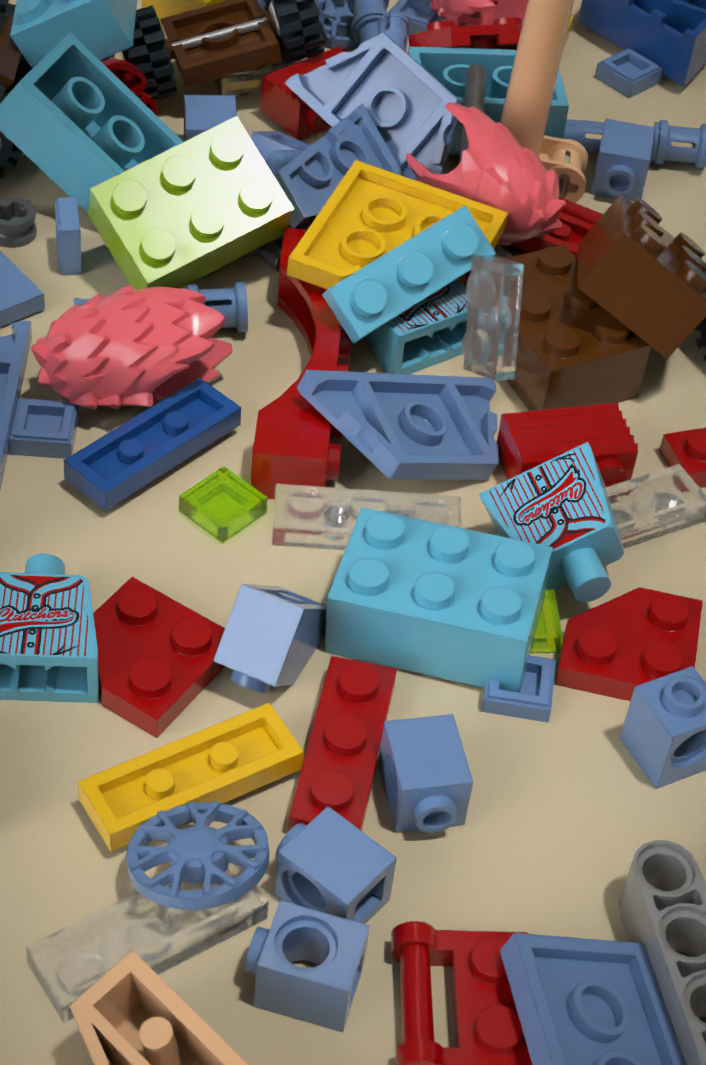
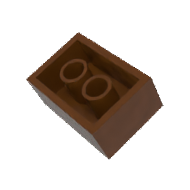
(644, 274)
(568, 343)

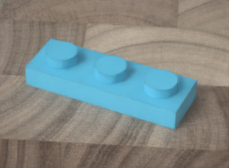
(407, 274)

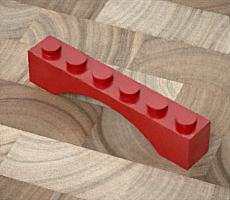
(290, 433)

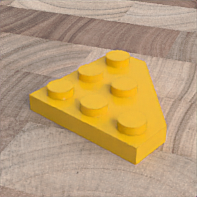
(373, 215)

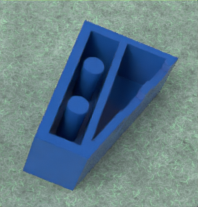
(660, 30)

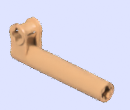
(532, 92)

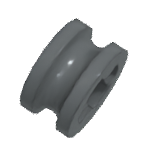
(17, 222)

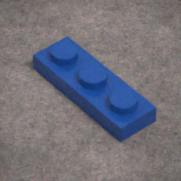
(151, 443)

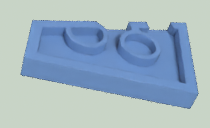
(321, 166)

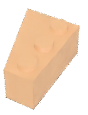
(142, 1021)

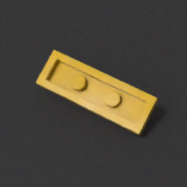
(198, 768)

